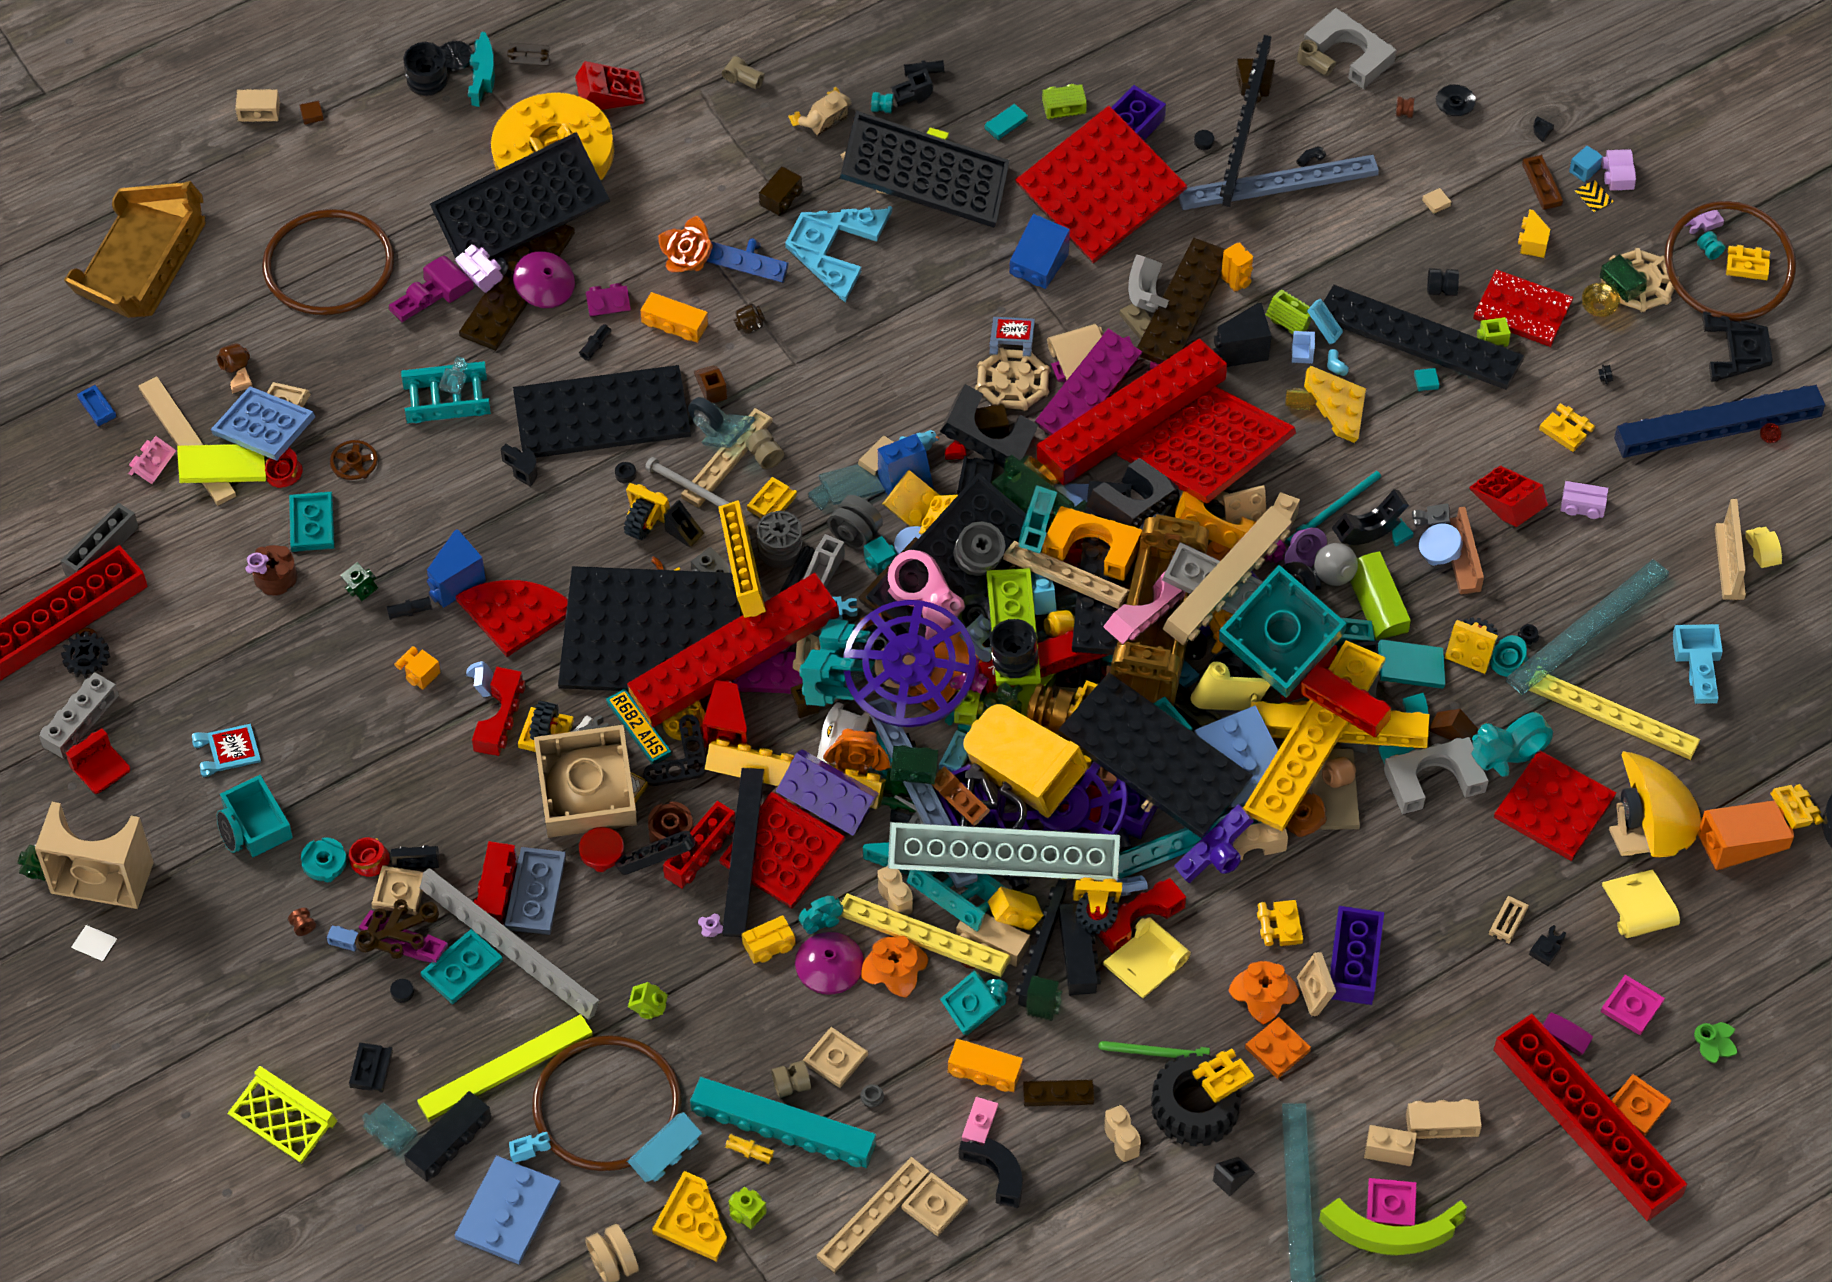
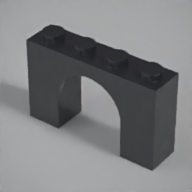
(962, 428)
(1145, 480)

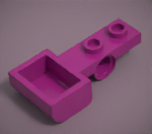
(442, 281)

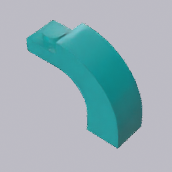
(1036, 519)

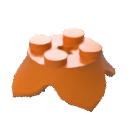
(686, 248)
(857, 751)
(899, 976)
(1263, 1002)

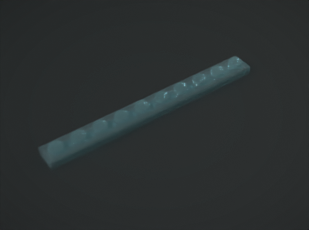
(1587, 627)
(1298, 1192)

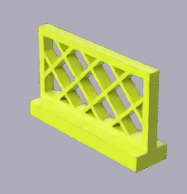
(292, 1097)

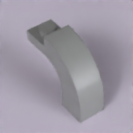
(1143, 284)

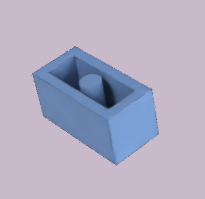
(342, 938)

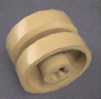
(612, 1254)

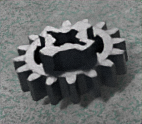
(85, 655)

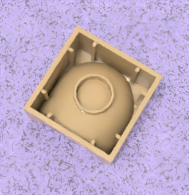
(585, 780)
(96, 871)

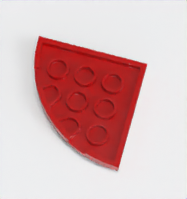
(513, 611)

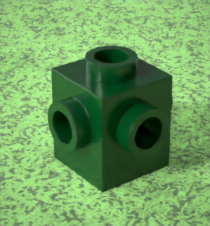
(362, 585)
(30, 864)

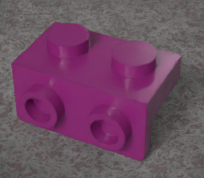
(607, 300)

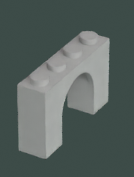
(1340, 28)
(1454, 756)

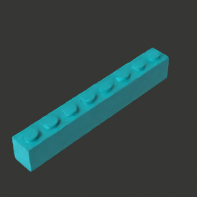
(783, 1122)

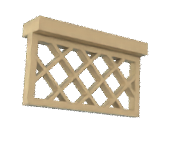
(1731, 554)

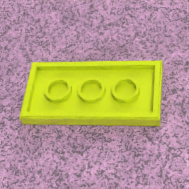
(219, 464)

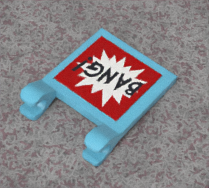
(229, 748)

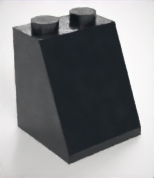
(1244, 338)

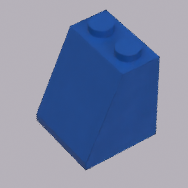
(1040, 251)
(900, 457)
(454, 570)

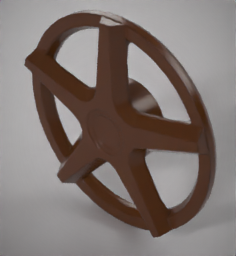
(354, 460)

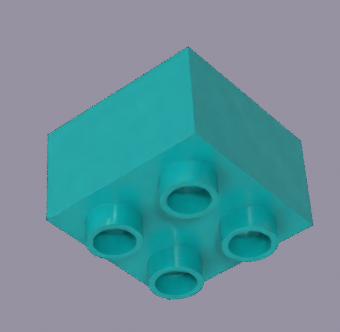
(1282, 631)

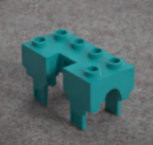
(825, 667)

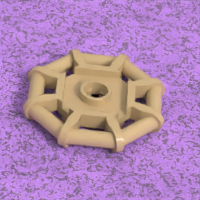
(1654, 279)
(1013, 369)

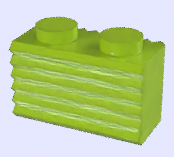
(1064, 101)
(1289, 312)

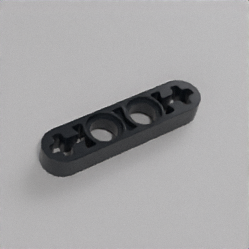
(655, 852)

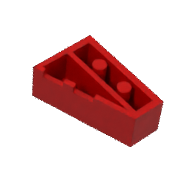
(497, 880)

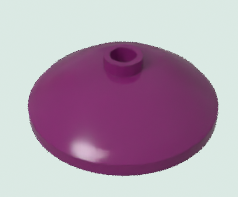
(540, 288)
(832, 973)

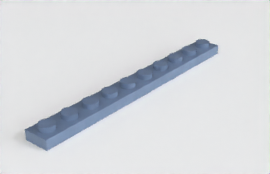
(1282, 181)
(921, 794)

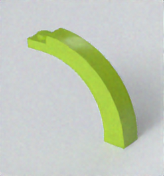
(1390, 1239)

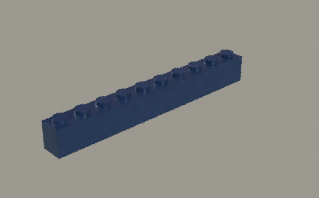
(1718, 421)

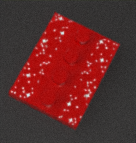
(1528, 307)

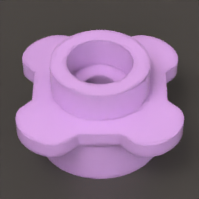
(257, 558)
(708, 931)

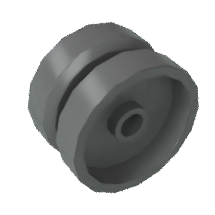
(855, 521)
(979, 548)

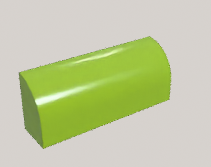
(1379, 597)

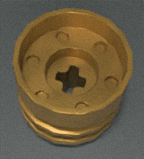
(1049, 709)

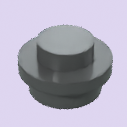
(872, 1096)

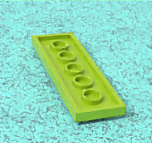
(1012, 598)

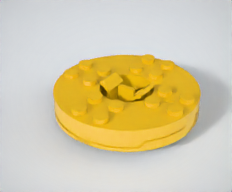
(547, 119)

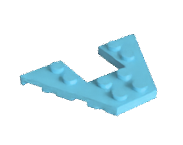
(815, 233)

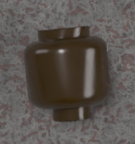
(749, 318)

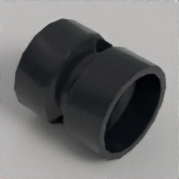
(1443, 282)

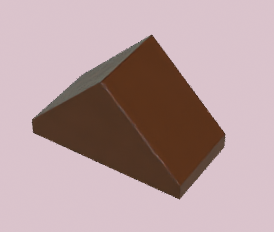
(1453, 725)

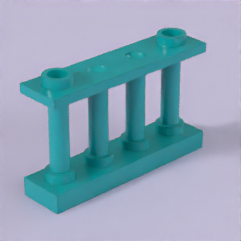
(431, 377)
(953, 902)

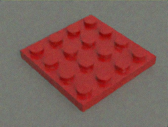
(1555, 805)
(789, 850)

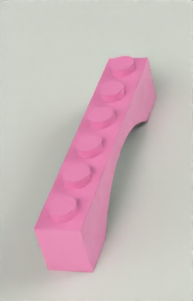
(1132, 620)

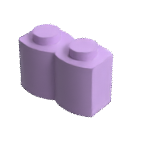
(1619, 170)

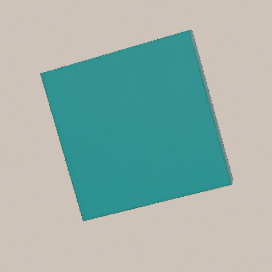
(970, 1003)

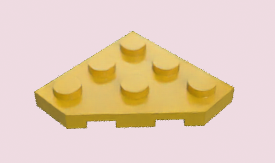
(1338, 401)
(692, 1218)

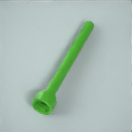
(1149, 1050)

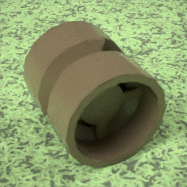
(765, 449)
(791, 1079)

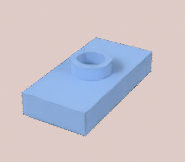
(1132, 884)

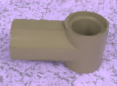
(1310, 56)
(738, 70)

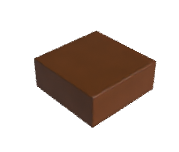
(311, 112)

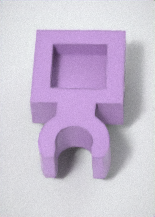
(1707, 221)

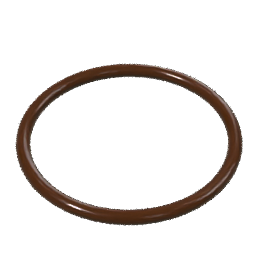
(1744, 208)
(329, 213)
(581, 1045)

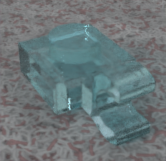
(454, 379)

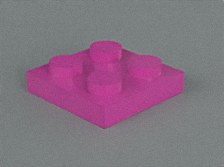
(1632, 1005)
(1391, 1202)

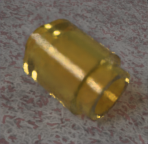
(1299, 399)

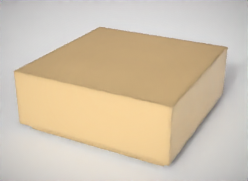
(1436, 200)

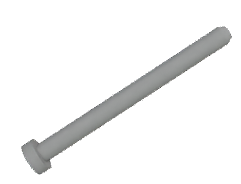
(653, 465)

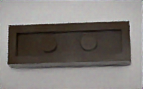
(1058, 1093)

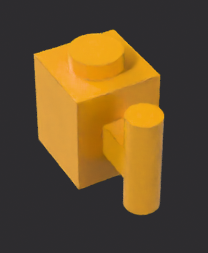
(419, 669)

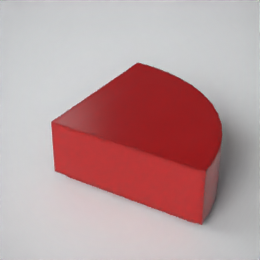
(955, 451)

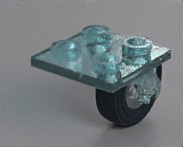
(719, 428)

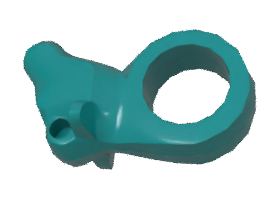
(1516, 744)

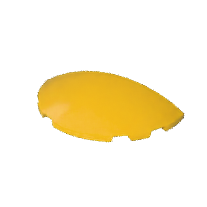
(1668, 806)

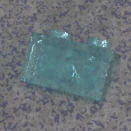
(389, 1127)

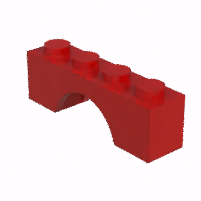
(491, 733)
(1162, 900)

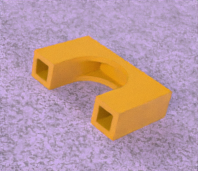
(1073, 525)
(1219, 530)

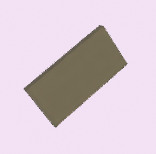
(1339, 802)

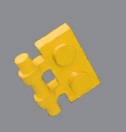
(1748, 262)
(1563, 431)
(1796, 806)
(1287, 923)
(1228, 1079)

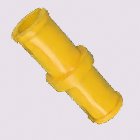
(749, 1149)

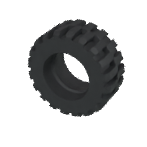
(1184, 1124)

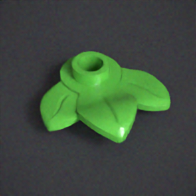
(1718, 1043)

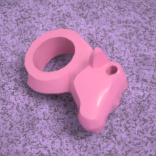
(935, 591)

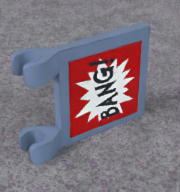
(1012, 332)

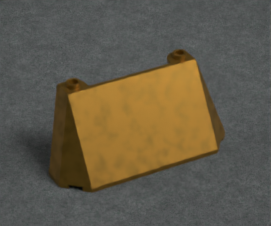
(142, 248)

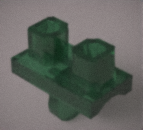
(1007, 697)

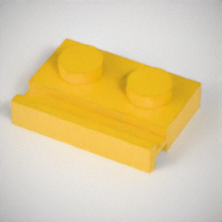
(771, 498)

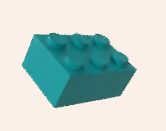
(258, 815)

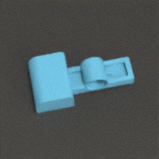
(1700, 647)

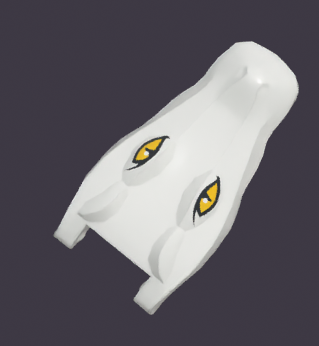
(836, 722)

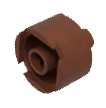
(280, 570)
(668, 820)

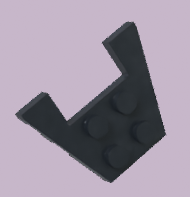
(1747, 346)

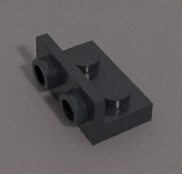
(415, 857)

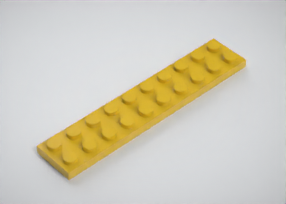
(1309, 744)

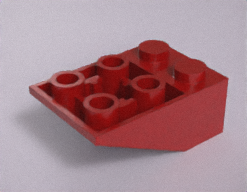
(609, 85)
(1510, 495)

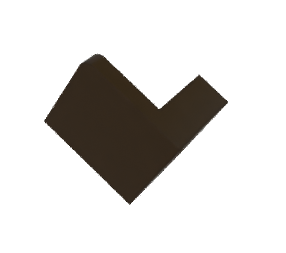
(802, 709)

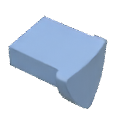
(483, 677)

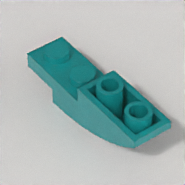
(483, 70)

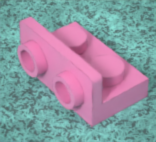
(153, 459)

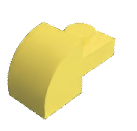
(1765, 545)

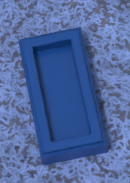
(96, 405)

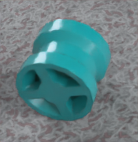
(998, 989)

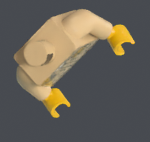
(824, 112)

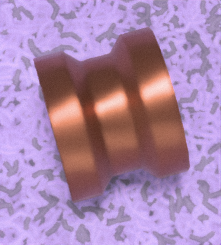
(1404, 107)
(301, 921)

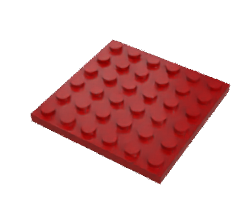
(1101, 184)
(1209, 443)

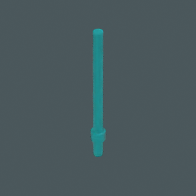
(1338, 504)

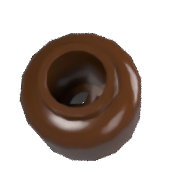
(233, 358)

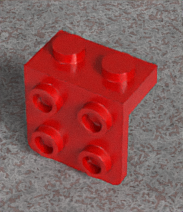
(97, 762)

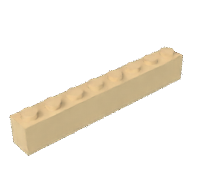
(1227, 575)

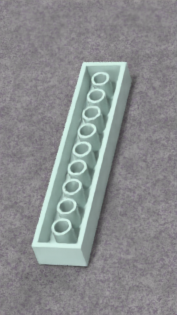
(1003, 851)

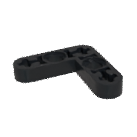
(690, 757)

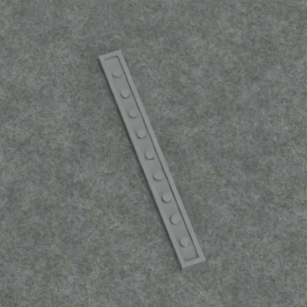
(509, 944)

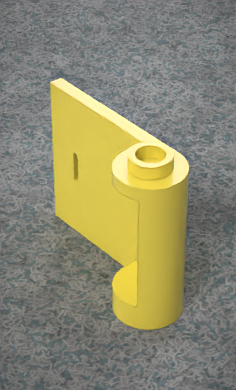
(1222, 692)
(1641, 904)
(1147, 958)

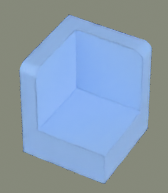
(1303, 347)

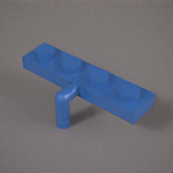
(748, 261)

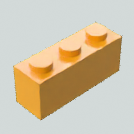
(674, 317)
(985, 1065)

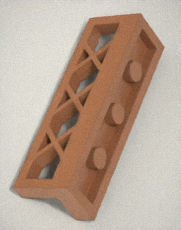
(1468, 566)

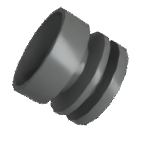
(779, 539)

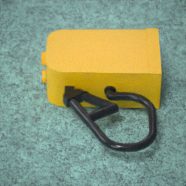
(1022, 760)

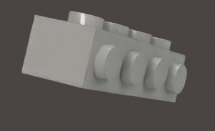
(78, 715)

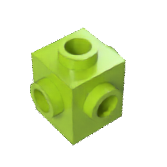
(969, 709)
(648, 1000)
(747, 1207)

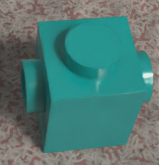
(879, 554)

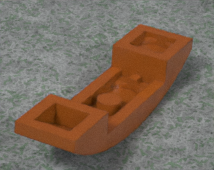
(960, 797)

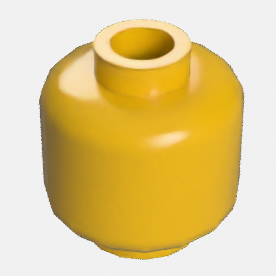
(1059, 623)

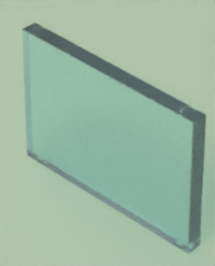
(850, 481)

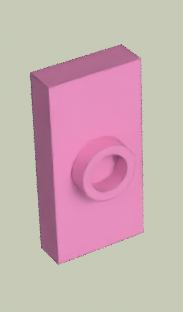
(980, 1121)

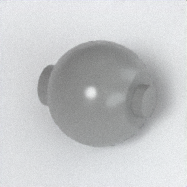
(1336, 564)

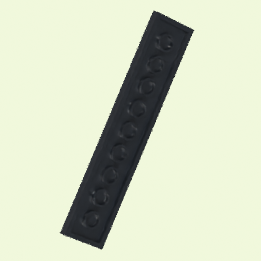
(1423, 337)
(1091, 614)

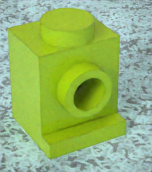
(1494, 331)

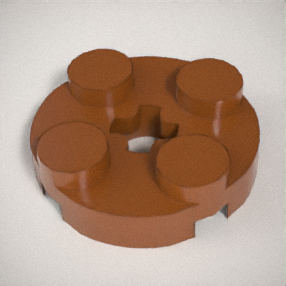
(1312, 821)

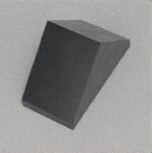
(681, 524)
(1231, 1174)

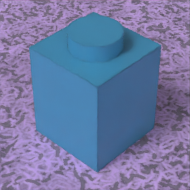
(1585, 163)

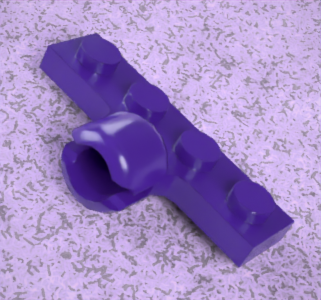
(1216, 846)

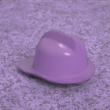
(1305, 546)

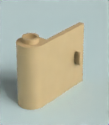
(1073, 346)

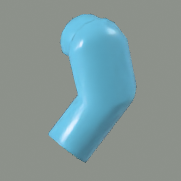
(1336, 365)

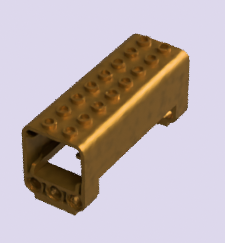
(1155, 658)

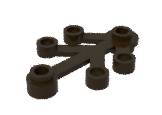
(395, 930)

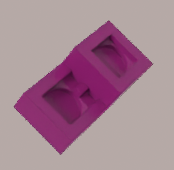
(1568, 1033)

